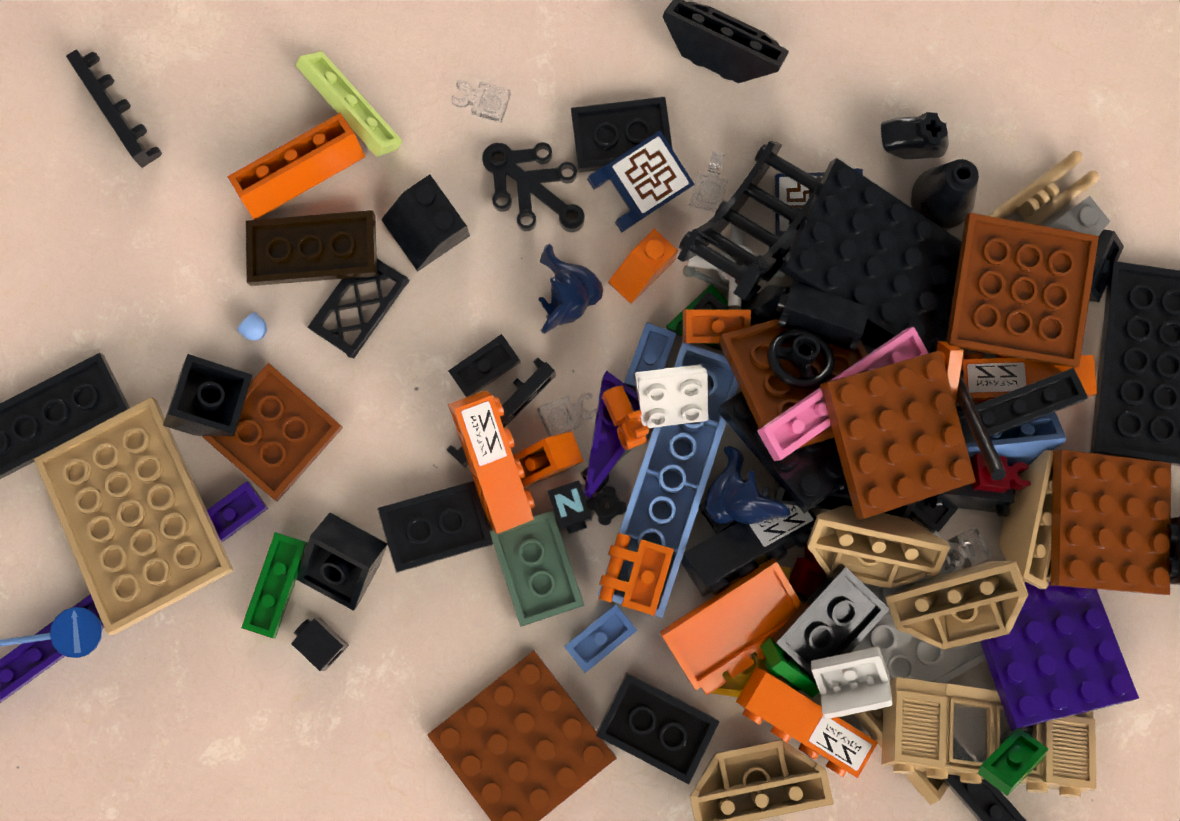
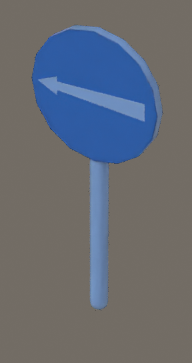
(72, 634)

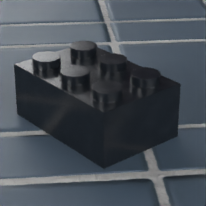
(657, 728)

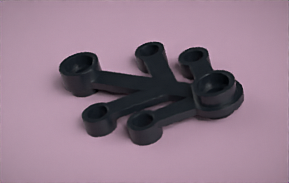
(529, 182)

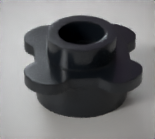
(607, 496)

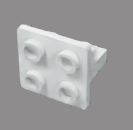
(673, 395)
(853, 682)

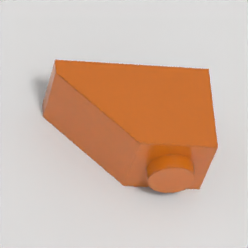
(643, 266)
(549, 458)

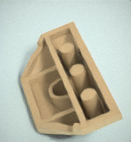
(1028, 527)
(876, 549)
(961, 605)
(759, 784)

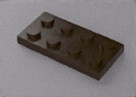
(311, 248)

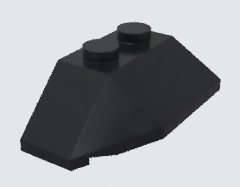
(722, 42)

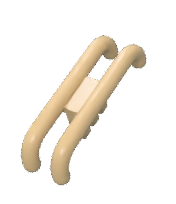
(1036, 200)

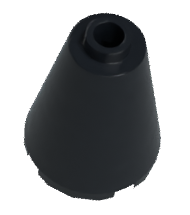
(946, 193)

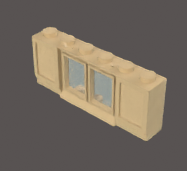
(960, 726)

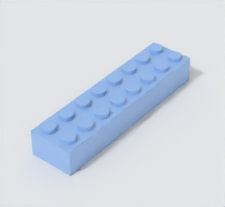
(676, 473)

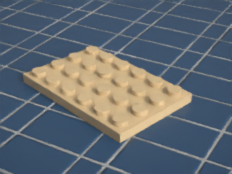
(133, 516)

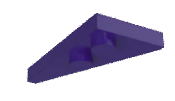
(605, 445)

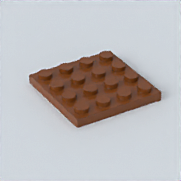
(1022, 290)
(763, 390)
(897, 434)
(1110, 523)
(522, 744)

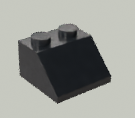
(425, 223)
(207, 398)
(341, 561)

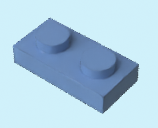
(651, 351)
(600, 638)

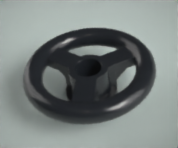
(809, 345)

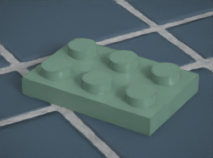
(537, 569)

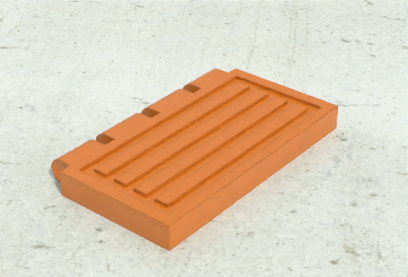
(731, 627)

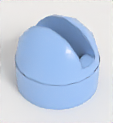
(252, 327)

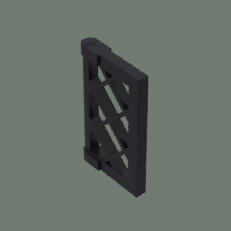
(367, 329)

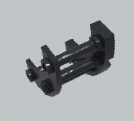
(759, 266)

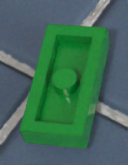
(782, 664)
(1012, 761)

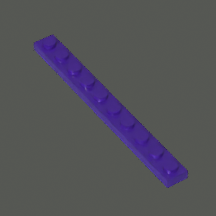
(34, 658)

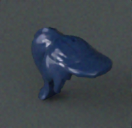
(571, 290)
(739, 499)

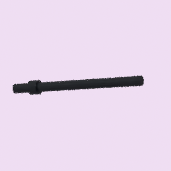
(979, 431)

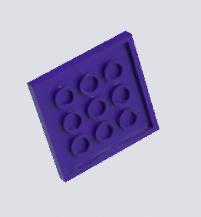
(1058, 658)

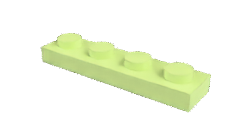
(349, 102)

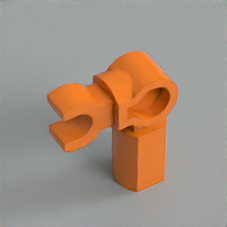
(630, 429)

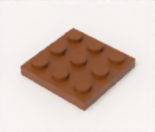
(276, 433)

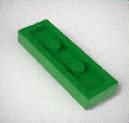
(274, 585)

